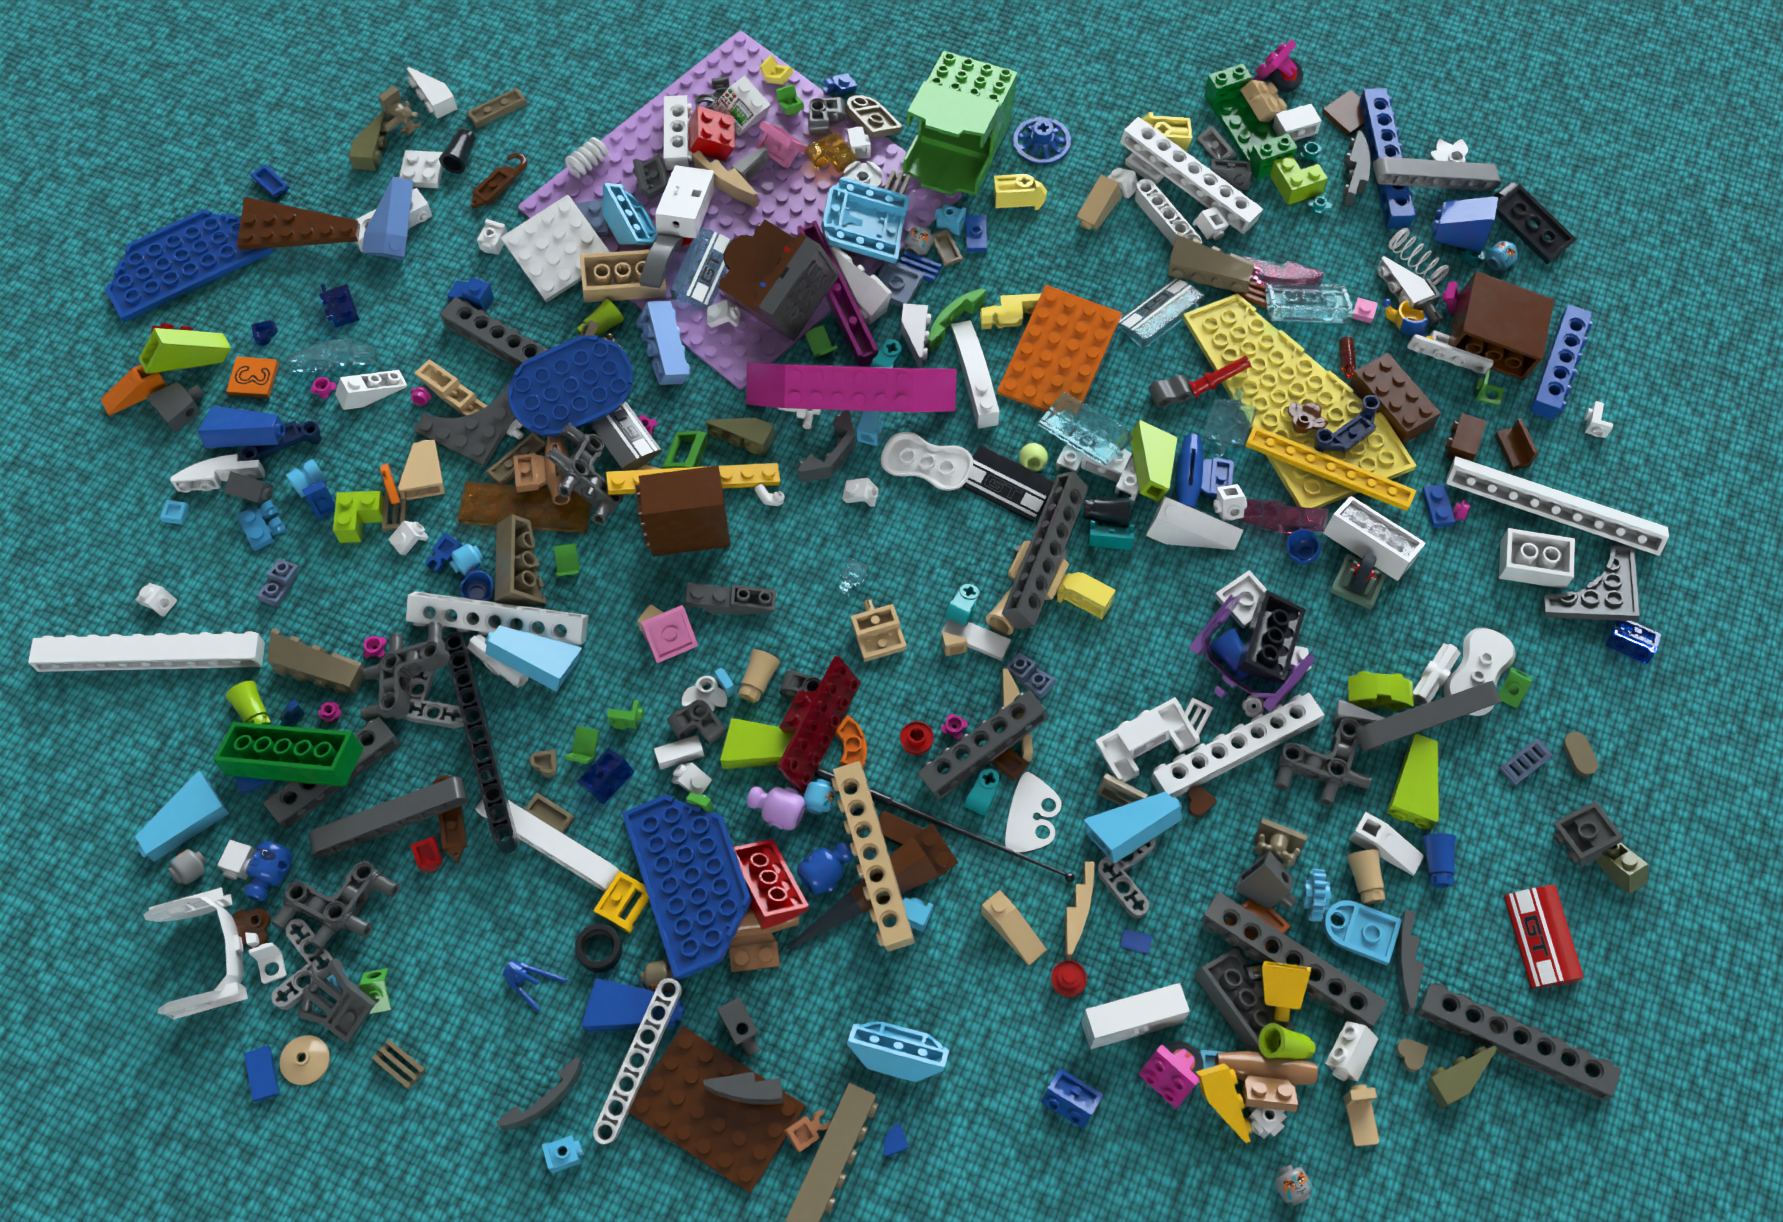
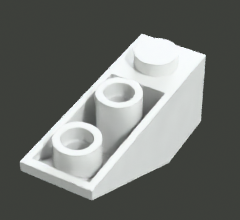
(434, 93)
(1403, 282)
(913, 328)
(368, 388)
(1392, 847)

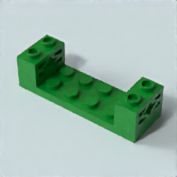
(1250, 136)

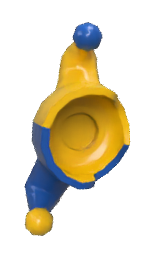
(1407, 319)

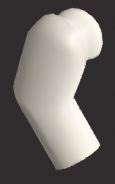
(767, 498)

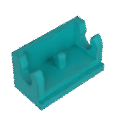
(1111, 536)

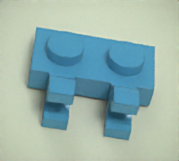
(255, 526)

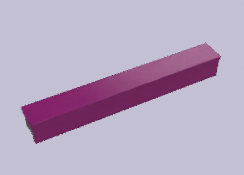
(844, 306)

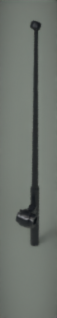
(886, 800)

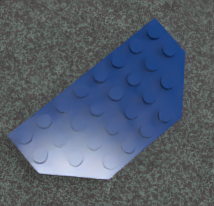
(177, 262)
(689, 880)

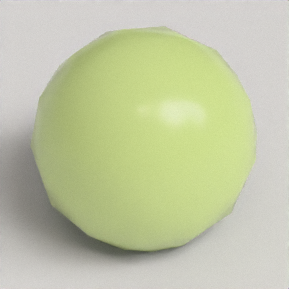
(1033, 457)

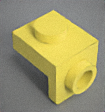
(775, 73)

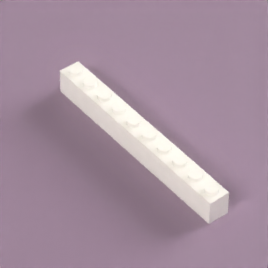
(1558, 506)
(147, 652)

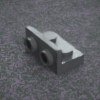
(1233, 172)

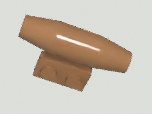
(535, 470)
(755, 947)
(1269, 1079)

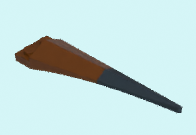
(914, 864)

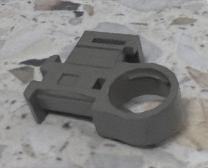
(720, 86)

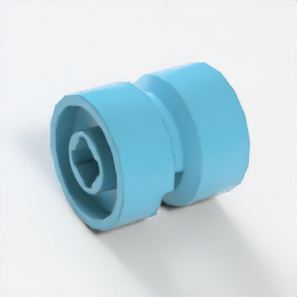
(305, 477)

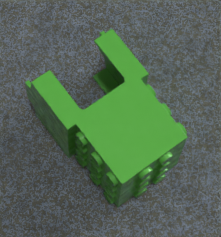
(961, 123)

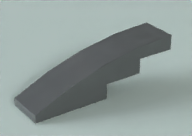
(1407, 969)

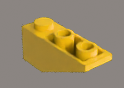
(1219, 1091)

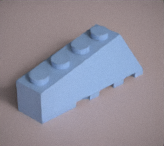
(664, 342)

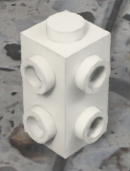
(1351, 1051)

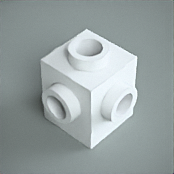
(1230, 502)
(1264, 1126)

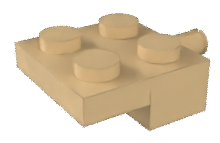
(1263, 99)
(878, 631)

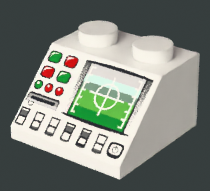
(744, 104)

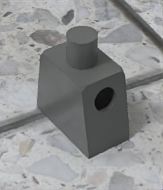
(176, 404)
(1267, 883)
(735, 1015)

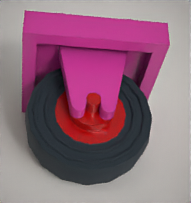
(1281, 69)
(1173, 1071)

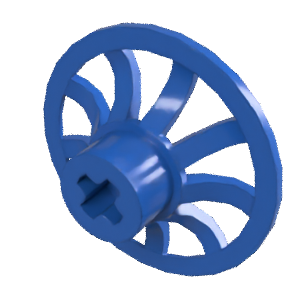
(1042, 135)

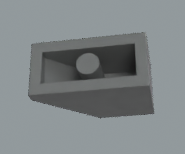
(248, 488)

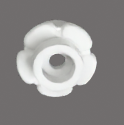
(1247, 706)

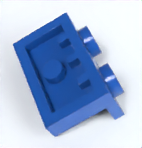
(1071, 1098)

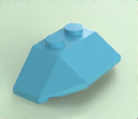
(627, 216)
(897, 1050)

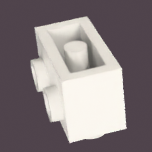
(1297, 122)

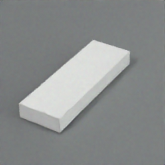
(979, 638)

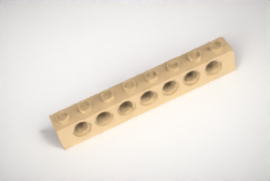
(901, 933)

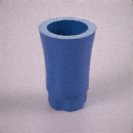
(1229, 649)
(1440, 858)

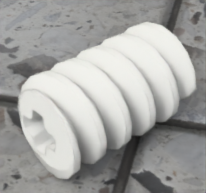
(586, 156)

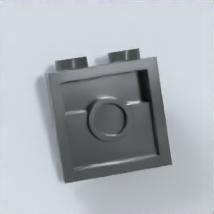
(1586, 834)

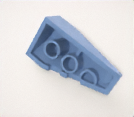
(389, 225)

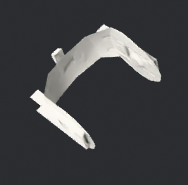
(229, 988)

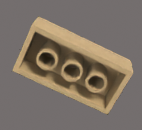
(616, 276)

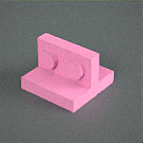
(780, 144)
(669, 634)

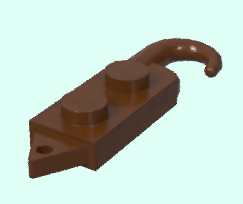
(497, 182)
(452, 829)

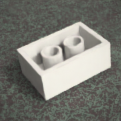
(1536, 558)

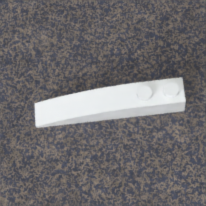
(976, 375)

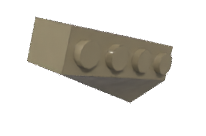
(1209, 265)
(516, 564)
(313, 664)

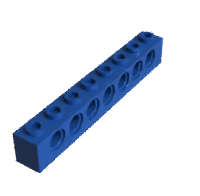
(1383, 142)

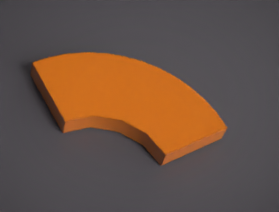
(390, 484)
(853, 742)

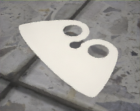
(1026, 802)

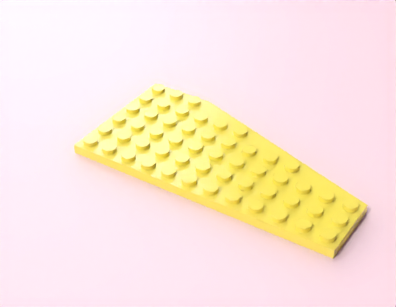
(1286, 375)

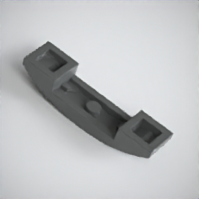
(658, 260)
(516, 1118)

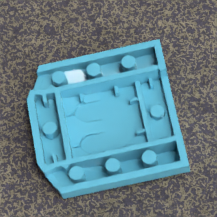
(864, 219)

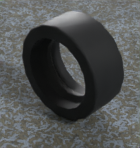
(585, 935)

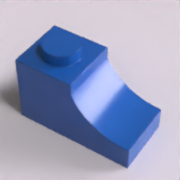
(475, 292)

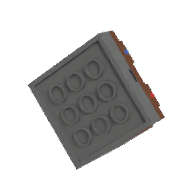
(777, 277)

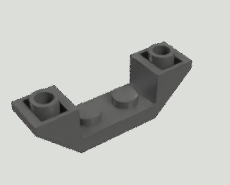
(815, 469)

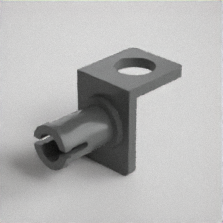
(1429, 305)

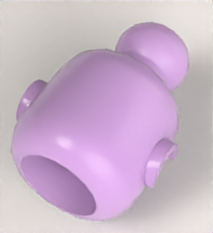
(779, 806)

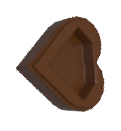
(1200, 801)

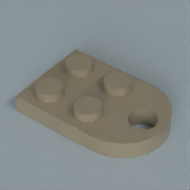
(872, 117)

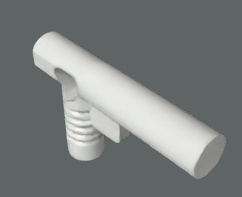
(805, 414)

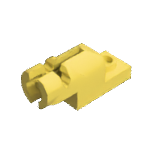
(1009, 312)

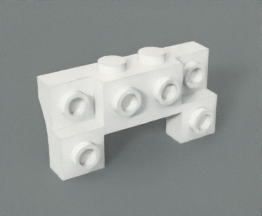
(1120, 469)
(1144, 734)

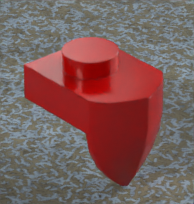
(427, 855)

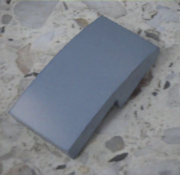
(279, 582)
(1028, 675)

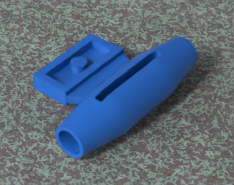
(1199, 475)

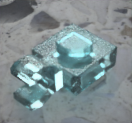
(852, 574)

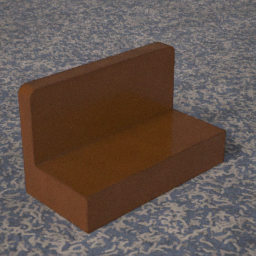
(1517, 446)

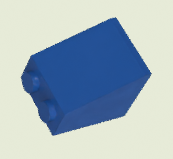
(1465, 222)

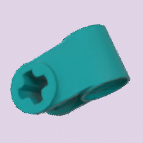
(889, 355)
(963, 605)
(982, 795)

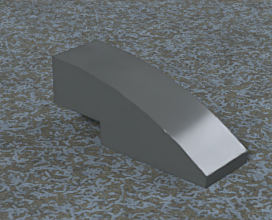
(745, 1089)

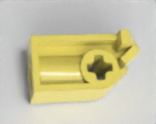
(1174, 128)
(1018, 191)
(1086, 593)

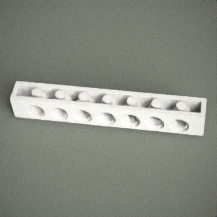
(1190, 175)
(418, 613)
(1303, 706)

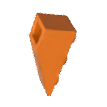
(132, 389)

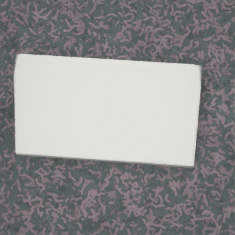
(679, 752)

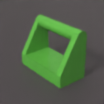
(696, 453)

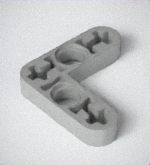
(421, 704)
(1120, 868)
(307, 970)

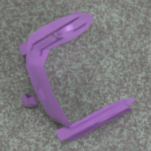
(1202, 644)

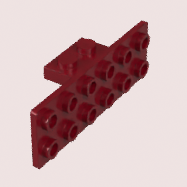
(814, 721)

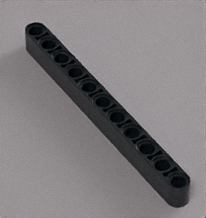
(483, 748)

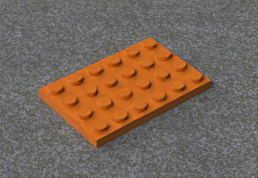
(1059, 349)

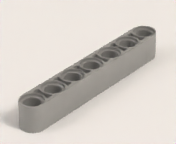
(1436, 174)

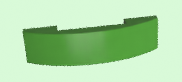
(968, 302)

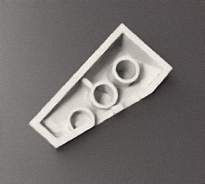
(868, 291)
(1186, 526)

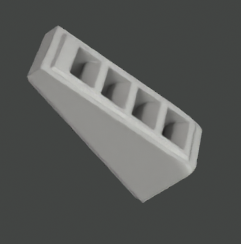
(752, 164)
(1345, 710)

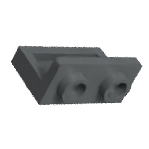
(651, 176)

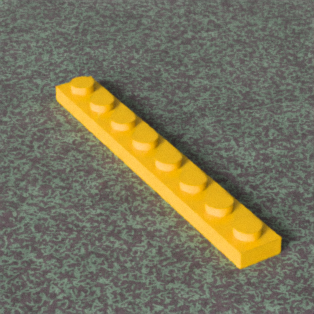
(1330, 468)
(731, 477)

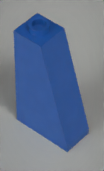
(240, 428)
(622, 1007)

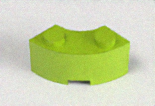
(1380, 691)

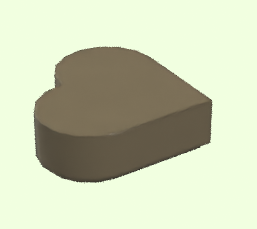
(545, 762)
(1412, 1054)

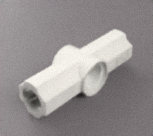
(478, 648)
(1435, 674)

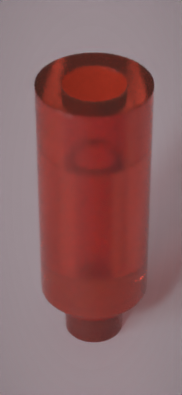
(1347, 356)

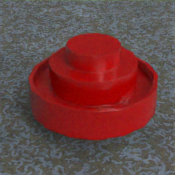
(916, 738)
(1068, 978)

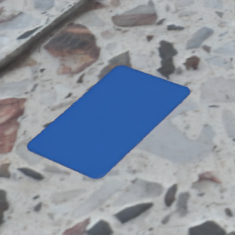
(1136, 941)

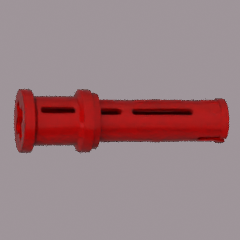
(1210, 381)

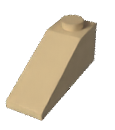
(1012, 927)

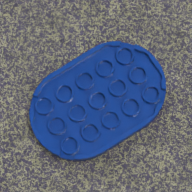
(570, 384)

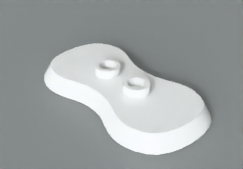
(940, 465)
(1484, 659)

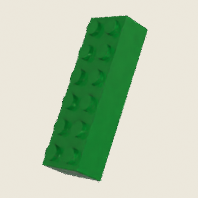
(289, 753)

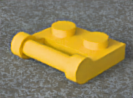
(617, 898)

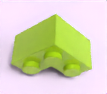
(1297, 183)
(353, 510)

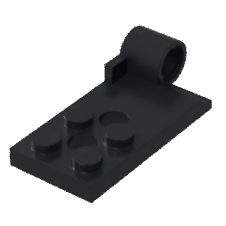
(1519, 207)

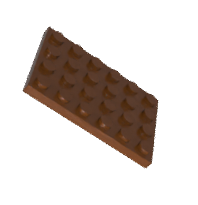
(720, 1132)

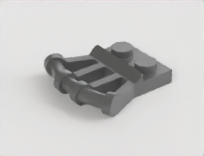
(351, 1005)

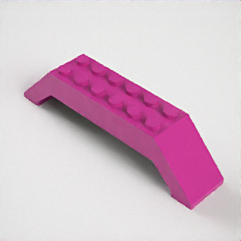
(851, 387)

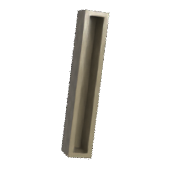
(834, 1155)

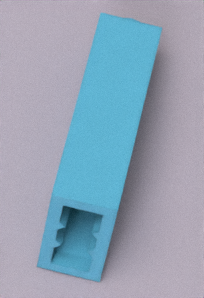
(533, 655)
(183, 817)
(1133, 825)

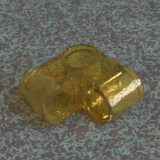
(828, 150)

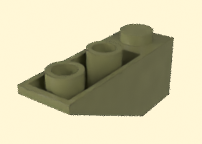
(368, 145)
(744, 432)
(1624, 867)
(1458, 1081)

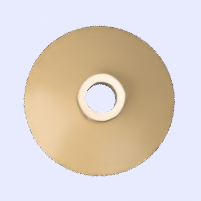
(312, 1067)

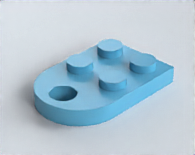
(1363, 930)

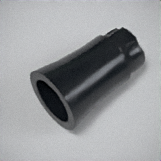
(458, 151)
(1107, 510)

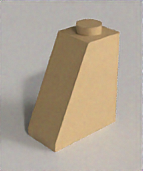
(1099, 203)
(422, 472)

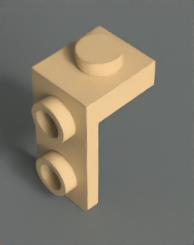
(1361, 1115)

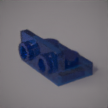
(340, 305)
(1633, 640)
(606, 776)

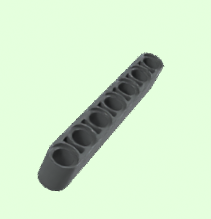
(1427, 715)
(387, 817)

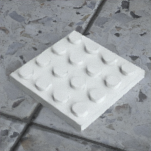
(551, 247)

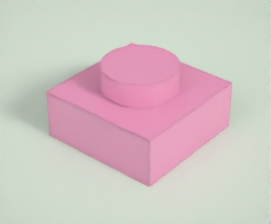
(1364, 310)

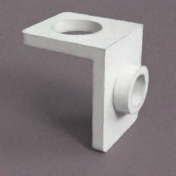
(265, 955)

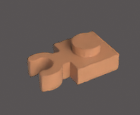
(804, 1131)

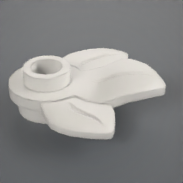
(1448, 152)
(713, 697)

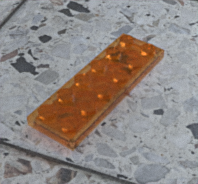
(494, 502)

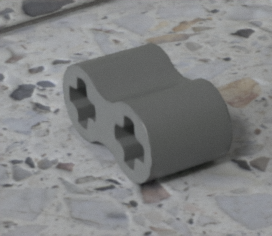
(1170, 391)

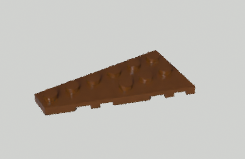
(278, 225)

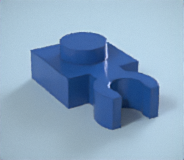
(443, 551)

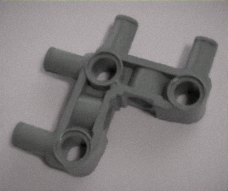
(580, 474)
(398, 668)
(1319, 766)
(347, 901)

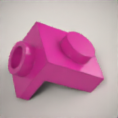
(1450, 296)

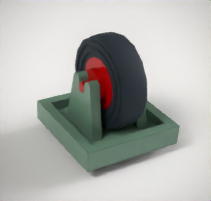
(1359, 580)

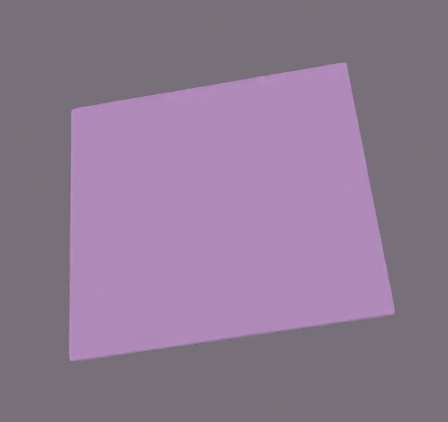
(784, 197)

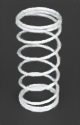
(1442, 270)

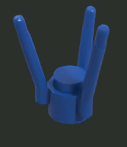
(518, 973)

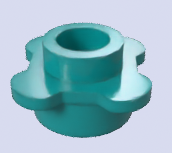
(1310, 151)
(1319, 205)
(1473, 260)

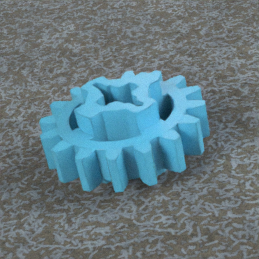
(1316, 895)

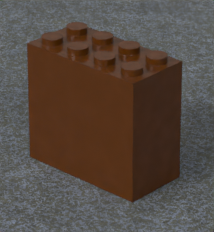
(1502, 324)
(683, 511)

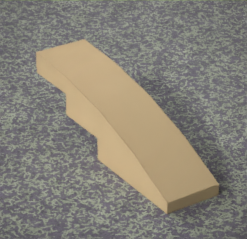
(728, 181)
(449, 388)
(1009, 693)
(1076, 916)

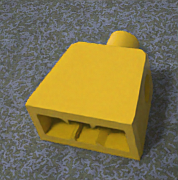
(1284, 987)

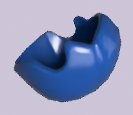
(1303, 546)
(477, 586)

